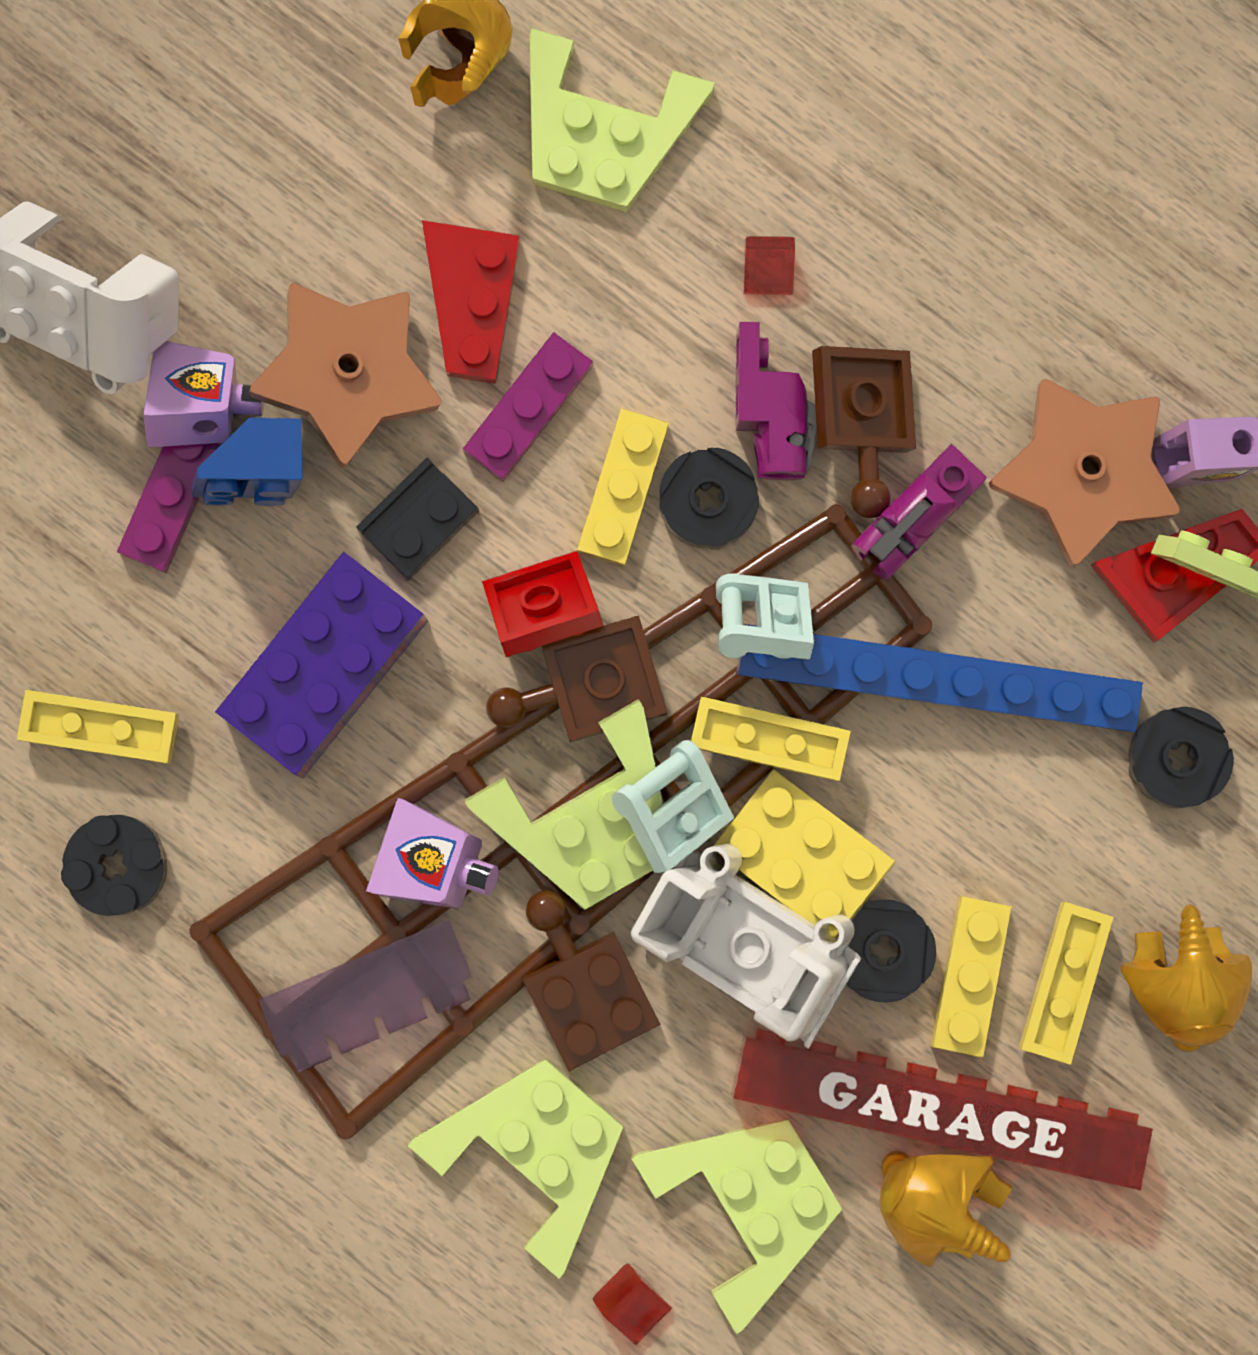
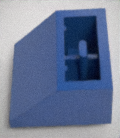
(254, 462)

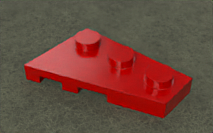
(472, 295)
(1164, 593)

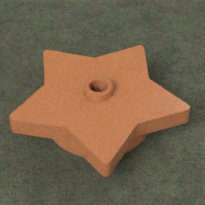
(337, 403)
(1051, 474)

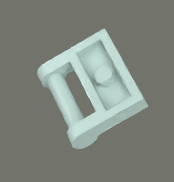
(781, 617)
(681, 821)

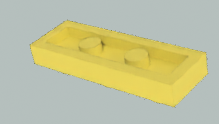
(623, 487)
(98, 727)
(770, 739)
(971, 976)
(1066, 982)

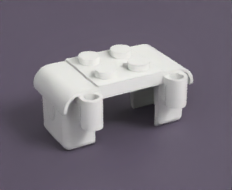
(65, 312)
(748, 943)

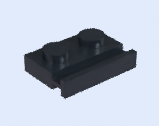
(417, 518)

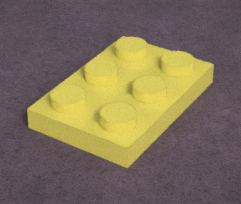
(804, 853)

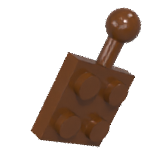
(867, 409)
(589, 679)
(589, 992)

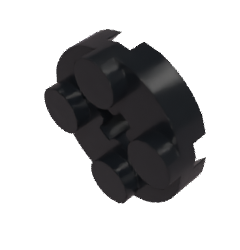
(702, 470)
(1206, 745)
(121, 894)
(914, 957)

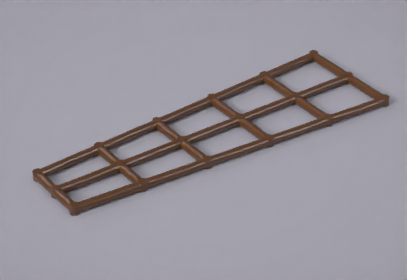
(461, 766)

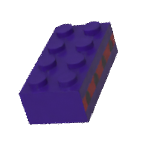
(322, 665)

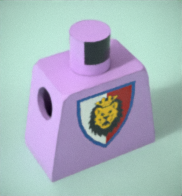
(193, 396)
(1207, 451)
(429, 860)

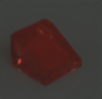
(769, 265)
(631, 1304)

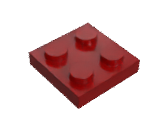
(542, 604)

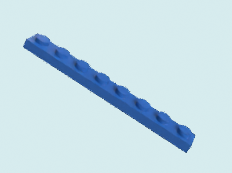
(956, 682)

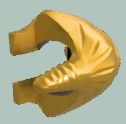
(474, 28)
(1199, 994)
(929, 1201)

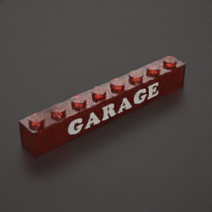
(942, 1111)

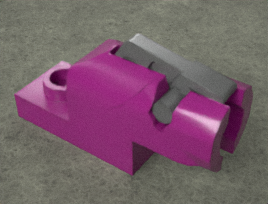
(775, 408)
(919, 511)

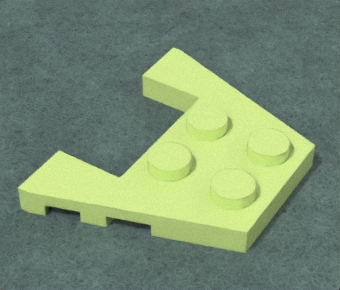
(596, 146)
(585, 841)
(547, 1134)
(769, 1195)

